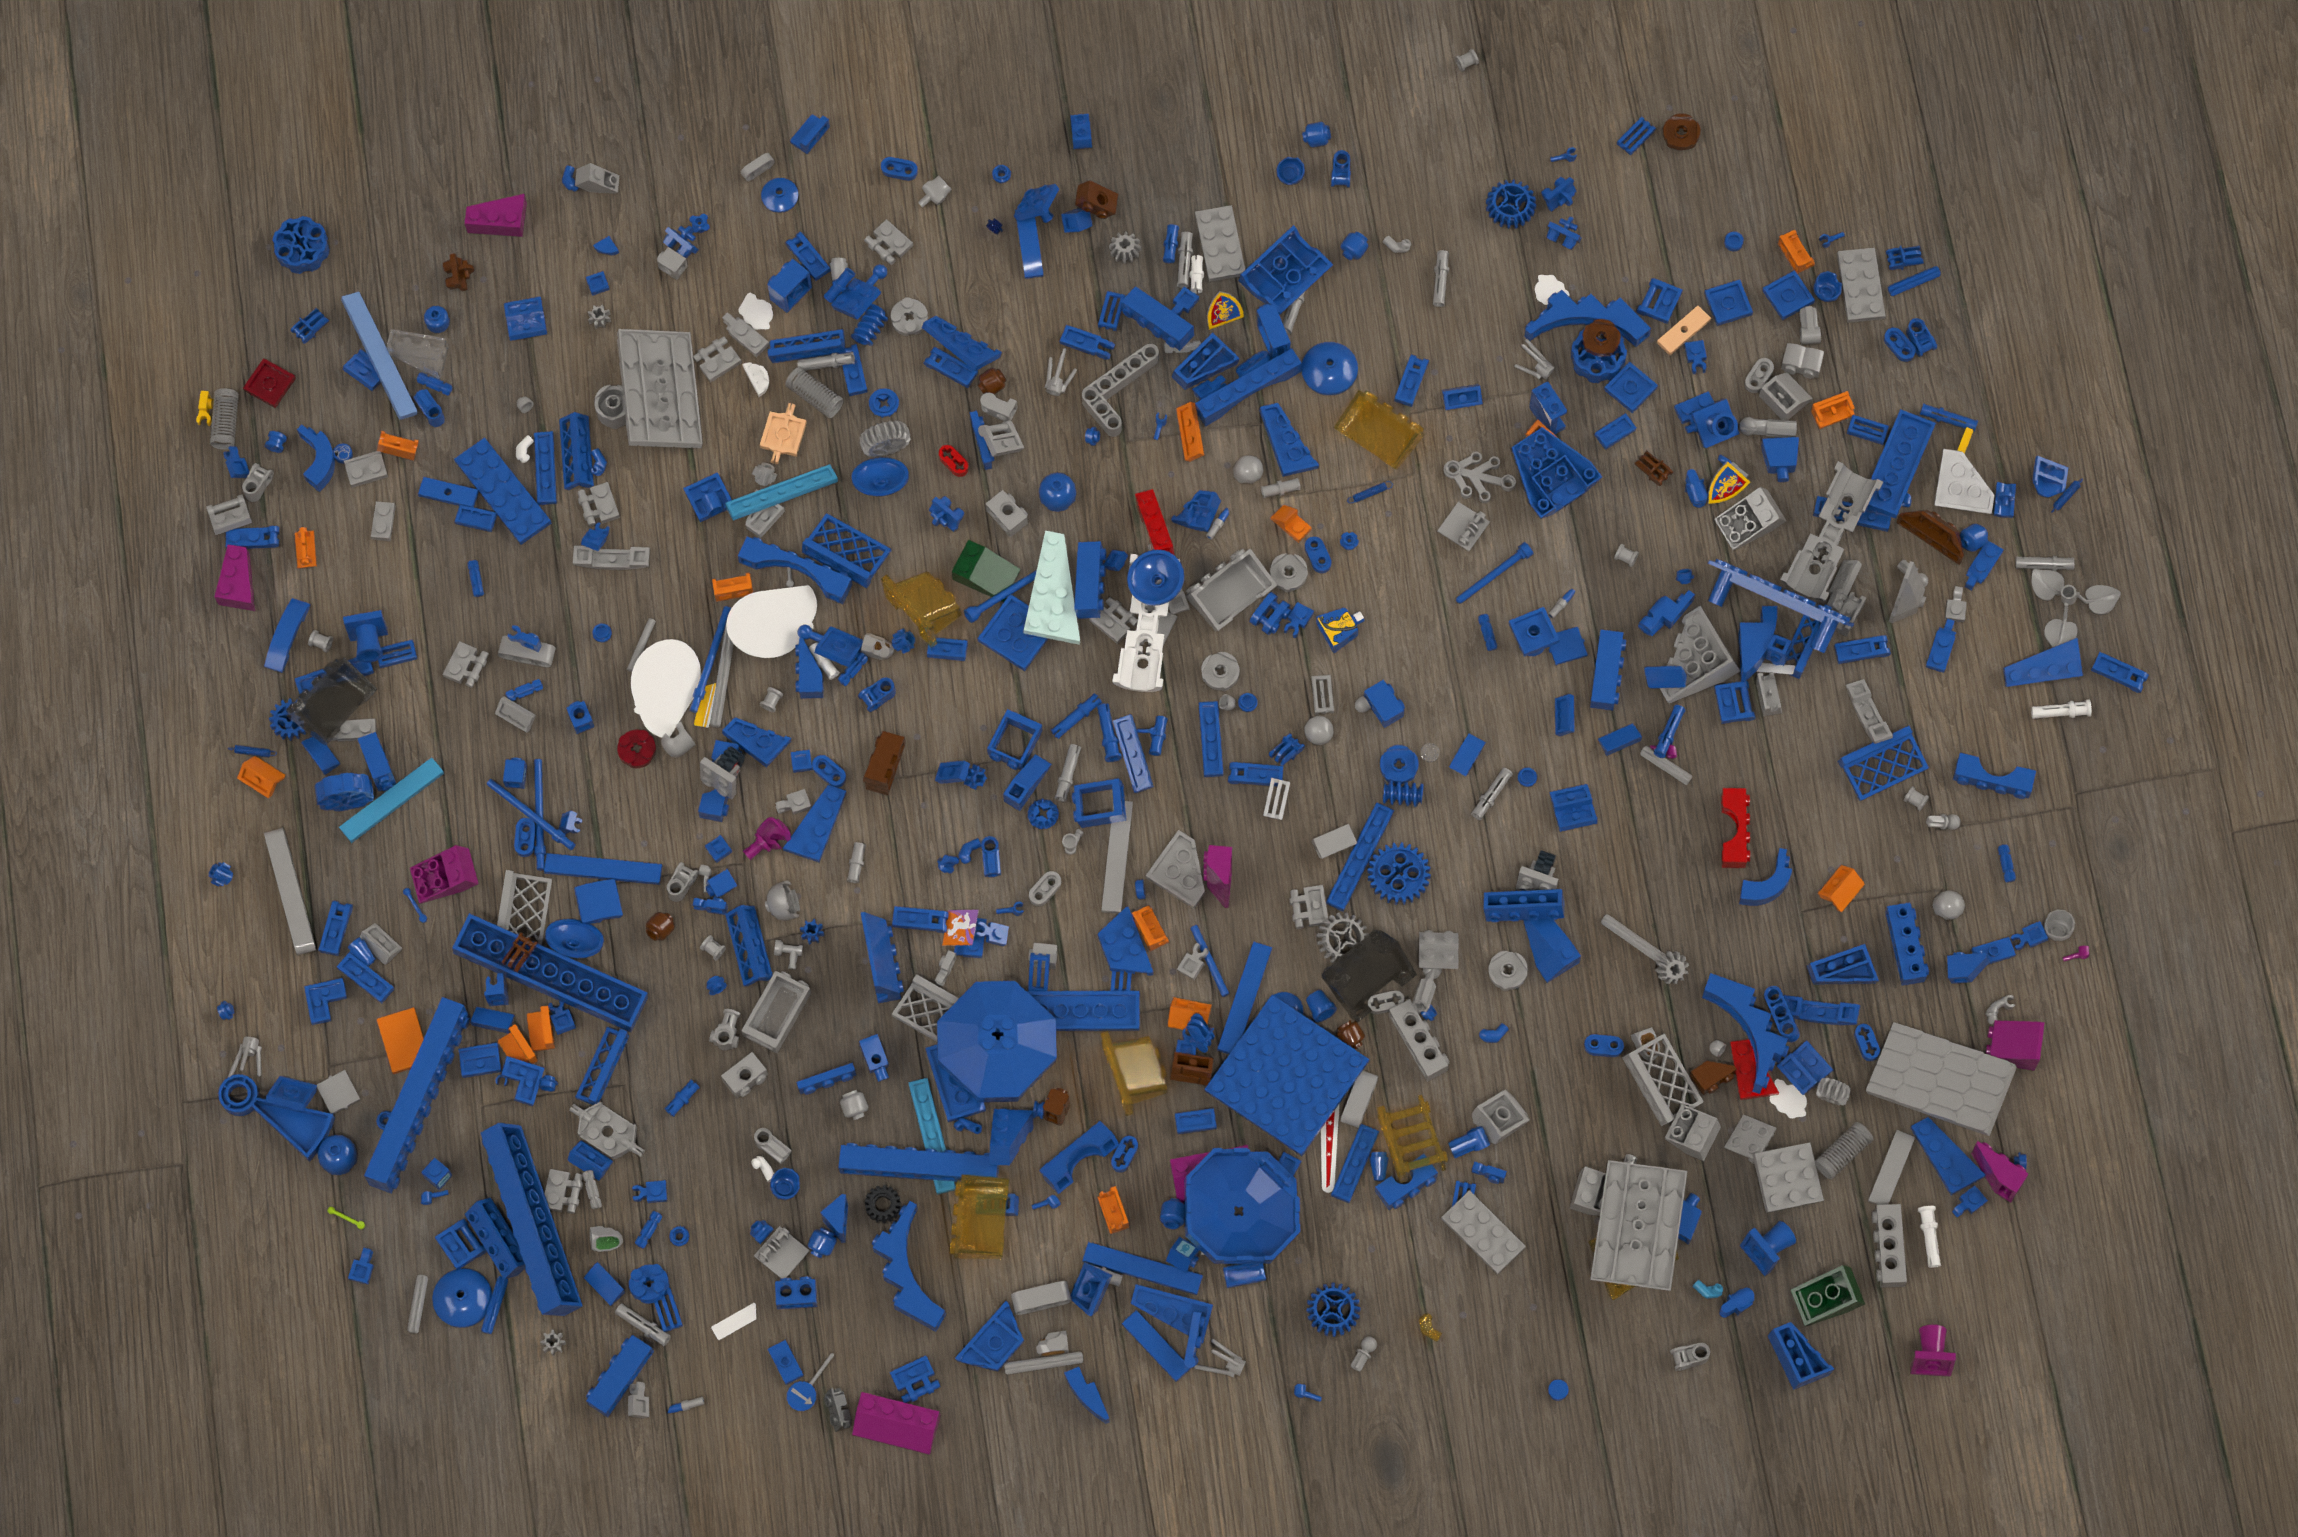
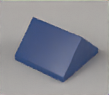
(835, 1217)
(1090, 1288)

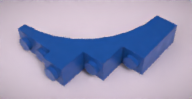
(1564, 311)
(1739, 1003)
(911, 1299)

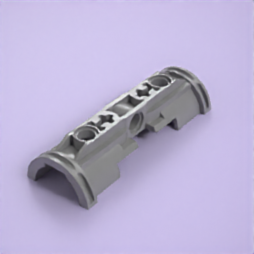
(1843, 485)

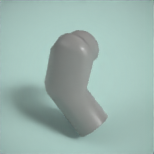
(1397, 247)

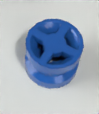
(275, 441)

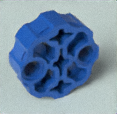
(315, 247)
(1606, 365)
(344, 792)

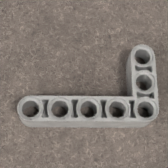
(1116, 385)

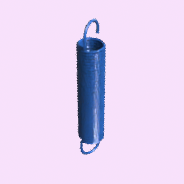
(1370, 492)
(2067, 495)
(252, 751)

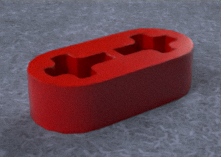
(956, 457)

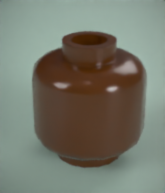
(992, 381)
(660, 926)
(1351, 1034)

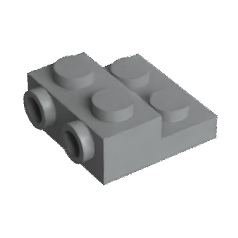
(1438, 950)

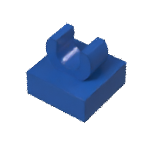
(567, 822)
(718, 849)

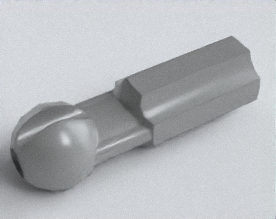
(1768, 427)
(1426, 989)

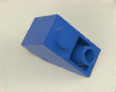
(1966, 967)

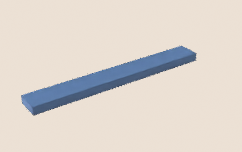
(379, 355)

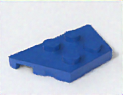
(1124, 946)
(993, 1342)

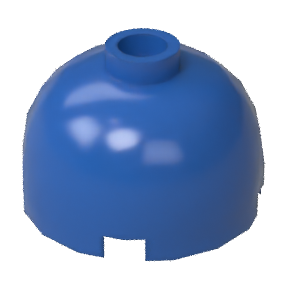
(1057, 492)
(337, 1154)

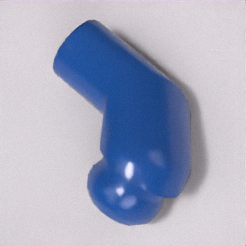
(1493, 1036)

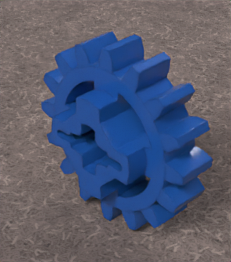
(280, 718)

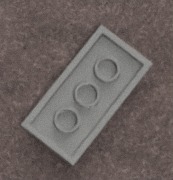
(1220, 243)
(1861, 285)
(1483, 1232)

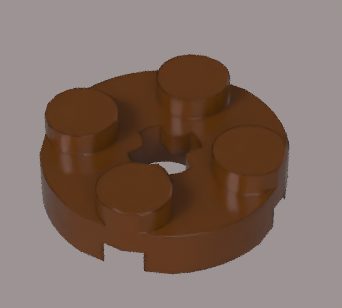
(1678, 141)
(1593, 345)

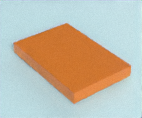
(401, 1038)

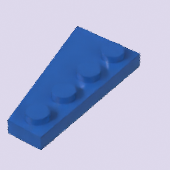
(2053, 664)
(1948, 1160)
(1171, 1308)

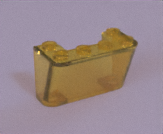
(1379, 429)
(979, 1217)

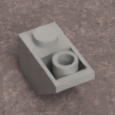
(596, 179)

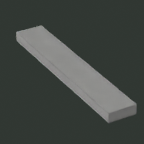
(1117, 863)

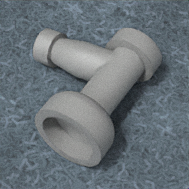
(1071, 840)
(794, 951)

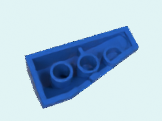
(1550, 948)

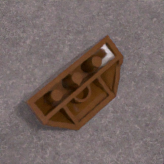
(1934, 531)

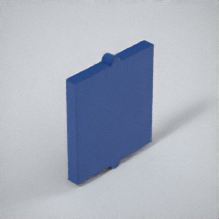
(1569, 647)

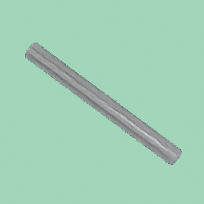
(722, 680)

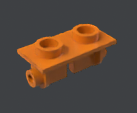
(305, 548)

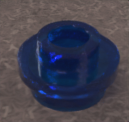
(995, 226)

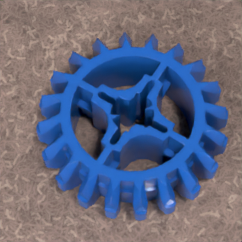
(1502, 212)
(1328, 1302)

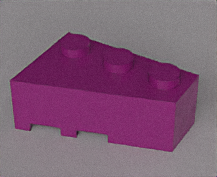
(497, 217)
(235, 580)

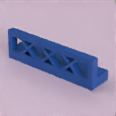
(809, 348)
(579, 449)
(1805, 655)
(751, 942)
(606, 1068)

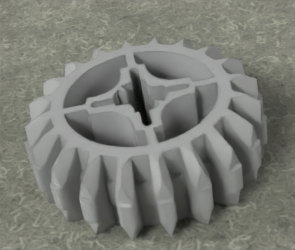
(885, 438)
(1350, 942)

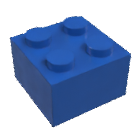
(789, 285)

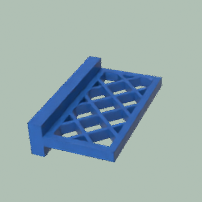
(839, 563)
(1872, 750)

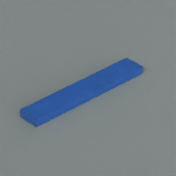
(1360, 857)
(603, 868)
(1245, 997)
(1142, 1268)

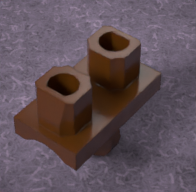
(460, 272)

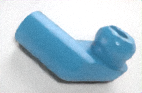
(1710, 1291)

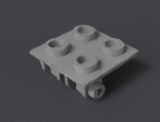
(1464, 526)
(1750, 1137)
(781, 1252)

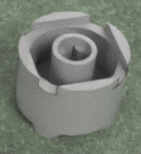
(610, 406)

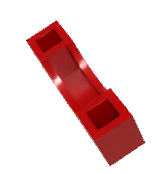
(1153, 520)
(1734, 805)

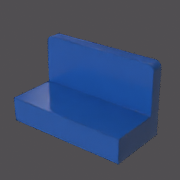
(810, 133)

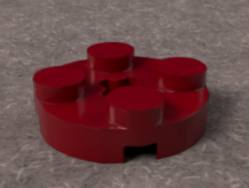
(645, 754)

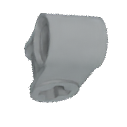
(259, 479)
(683, 879)
(1688, 1356)

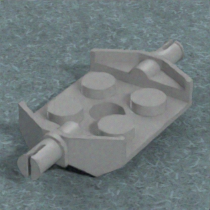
(597, 1118)

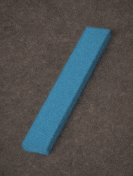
(781, 492)
(391, 800)
(929, 1125)

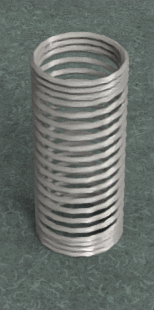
(833, 404)
(222, 437)
(1861, 1134)

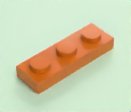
(1190, 431)

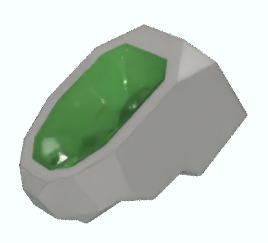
(604, 1239)

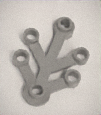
(1477, 475)

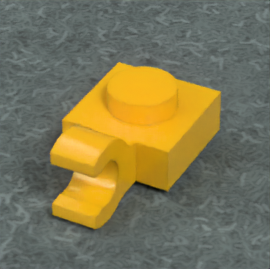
(205, 404)

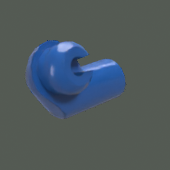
(567, 179)
(600, 462)
(966, 850)
(963, 1123)

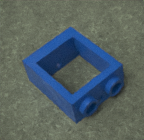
(1272, 330)
(1022, 723)
(377, 762)
(1117, 815)

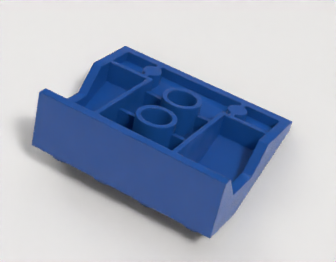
(1285, 271)
(881, 958)

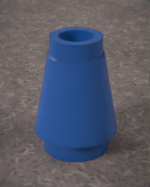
(361, 951)
(1379, 1165)

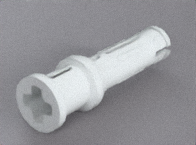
(2071, 709)
(1929, 1227)

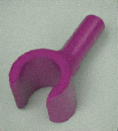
(1671, 752)
(2083, 953)

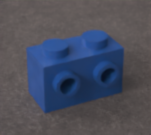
(1384, 703)

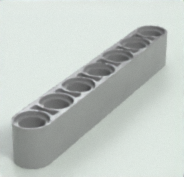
(290, 891)

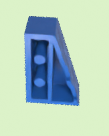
(1008, 1134)
(1797, 1356)

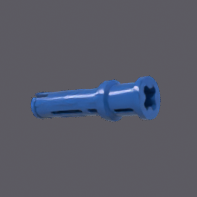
(1109, 740)

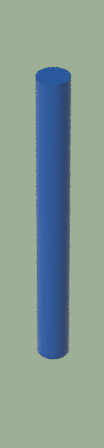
(1210, 962)

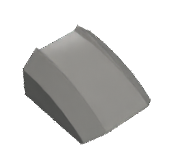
(1500, 1116)

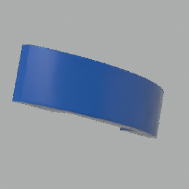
(1030, 248)
(285, 634)
(1822, 1012)

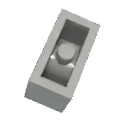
(1009, 523)
(749, 1065)

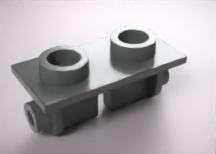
(834, 1401)

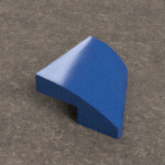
(1199, 511)

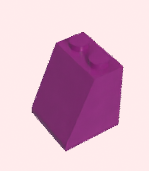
(2016, 1042)

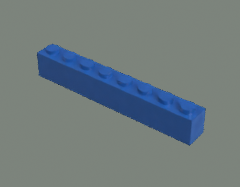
(913, 1163)

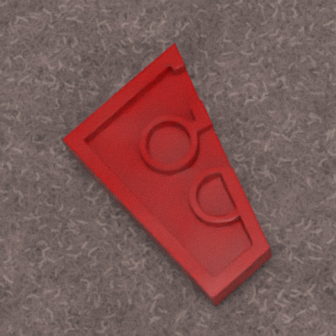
(1745, 1063)

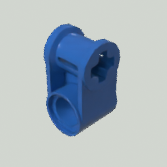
(1341, 172)
(1922, 340)
(876, 694)

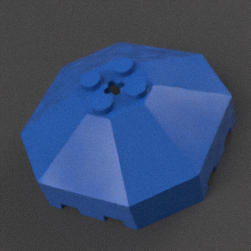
(992, 1067)
(1247, 1181)

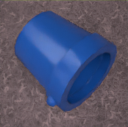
(1320, 1006)

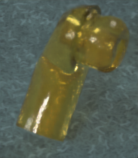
(1427, 1329)

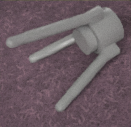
(1543, 367)
(1055, 386)
(248, 1048)
(1235, 1363)

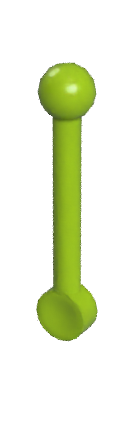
(331, 1210)

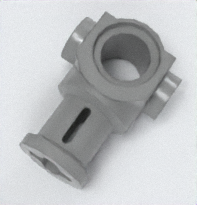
(728, 1029)

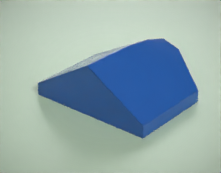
(2049, 477)

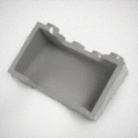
(1230, 588)

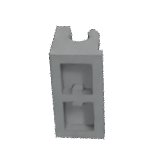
(1851, 608)
(1768, 694)
(1334, 841)

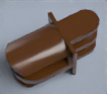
(1651, 466)
(520, 950)

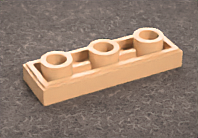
(1690, 323)

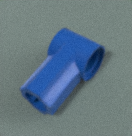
(429, 407)
(991, 858)
(1474, 1140)

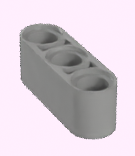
(516, 652)
(1359, 1099)
(1041, 1297)

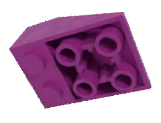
(444, 874)
(2000, 1173)

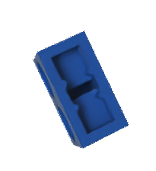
(796, 1299)

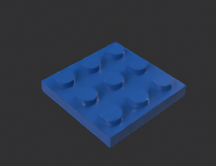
(1006, 635)

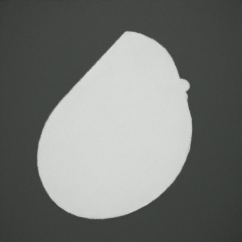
(768, 620)
(664, 684)

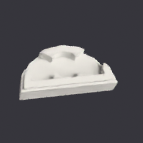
(758, 377)

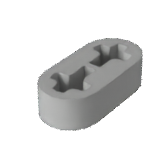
(757, 167)
(1385, 997)

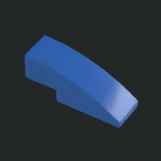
(1086, 1394)

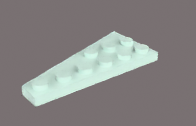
(1052, 599)

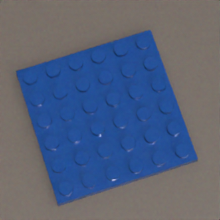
(1287, 1075)

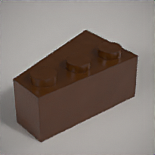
(884, 762)

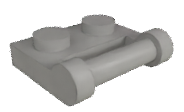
(1002, 443)
(230, 519)

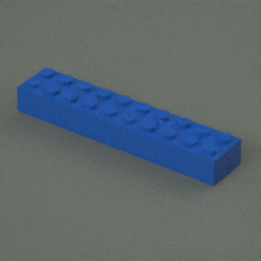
(552, 974)
(417, 1095)
(531, 1219)

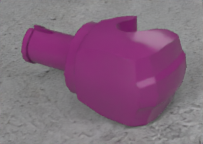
(767, 836)

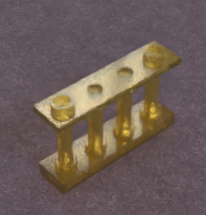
(1398, 1151)

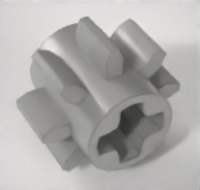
(599, 321)
(764, 474)
(548, 1339)

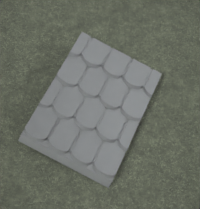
(659, 388)
(1941, 1078)
(1639, 1225)

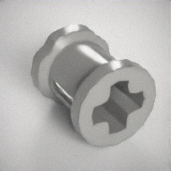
(1466, 60)
(1626, 555)
(320, 641)
(771, 699)
(1916, 798)
(712, 947)

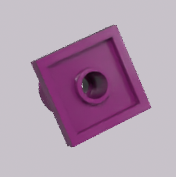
(1932, 1358)

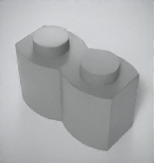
(1802, 360)

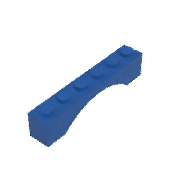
(1274, 371)
(761, 555)

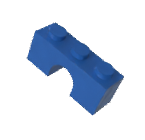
(1393, 1193)

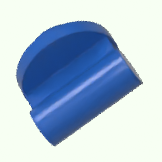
(947, 862)
(760, 1231)

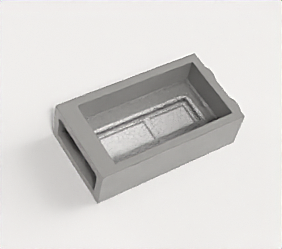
(776, 1011)

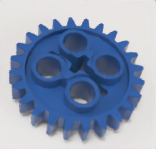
(1387, 861)

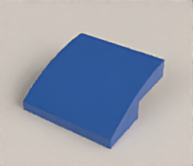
(525, 318)
(1573, 807)
(598, 901)
(1805, 1068)

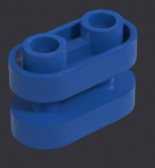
(1272, 623)

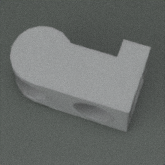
(997, 407)

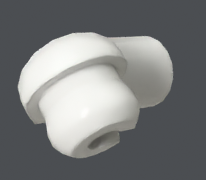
(521, 449)
(764, 1165)

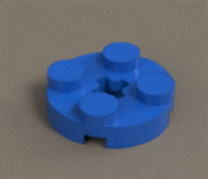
(1390, 758)
(648, 1273)

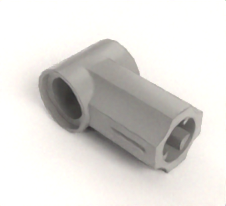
(1809, 330)
(773, 1146)

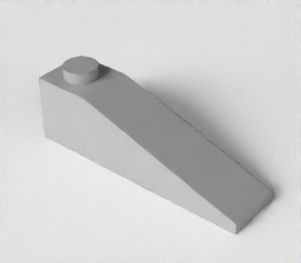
(1909, 596)

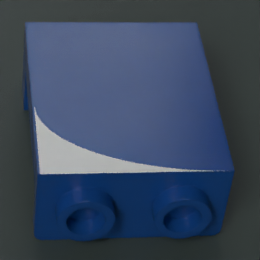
(1547, 407)

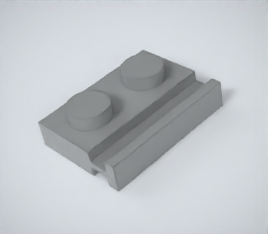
(365, 469)

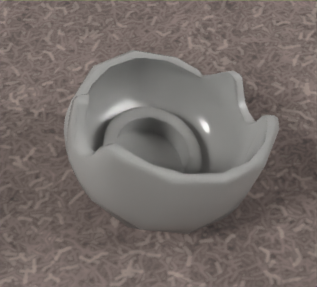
(1248, 469)
(1318, 730)
(1948, 905)
(2059, 925)

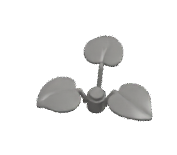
(2048, 583)

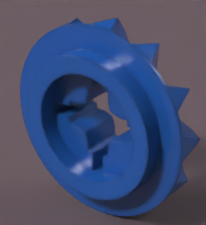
(883, 395)
(1041, 822)

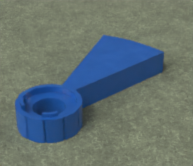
(301, 1129)

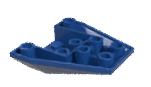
(1552, 472)

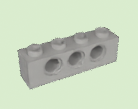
(1429, 1068)
(1892, 1215)

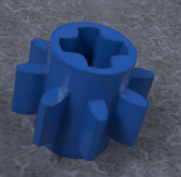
(903, 641)
(975, 777)
(220, 874)
(808, 935)

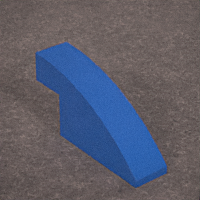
(1754, 641)

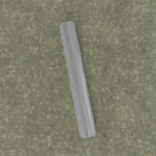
(1632, 938)
(1043, 1362)

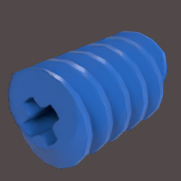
(869, 324)
(1402, 793)

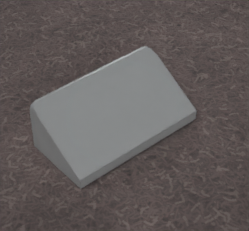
(380, 943)

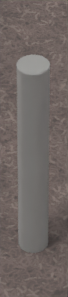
(641, 644)

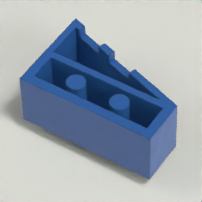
(1205, 362)
(1844, 968)

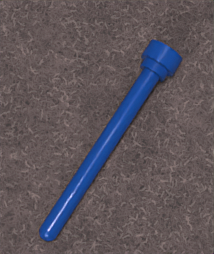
(1524, 551)
(973, 613)

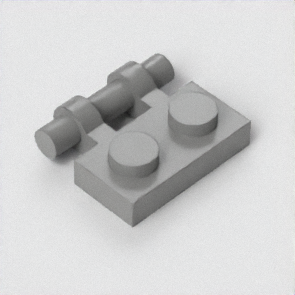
(892, 238)
(720, 363)
(604, 503)
(1110, 624)
(460, 662)
(1315, 905)
(556, 1190)

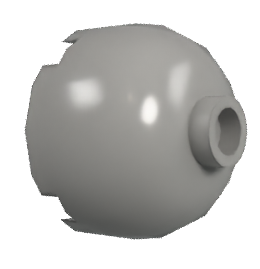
(782, 901)

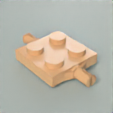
(783, 433)

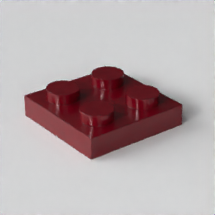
(269, 383)

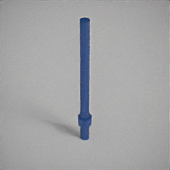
(699, 692)
(557, 834)
(539, 849)

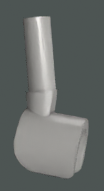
(706, 872)

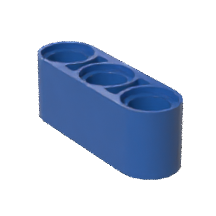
(1776, 1007)

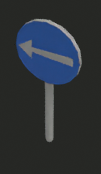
(802, 1395)

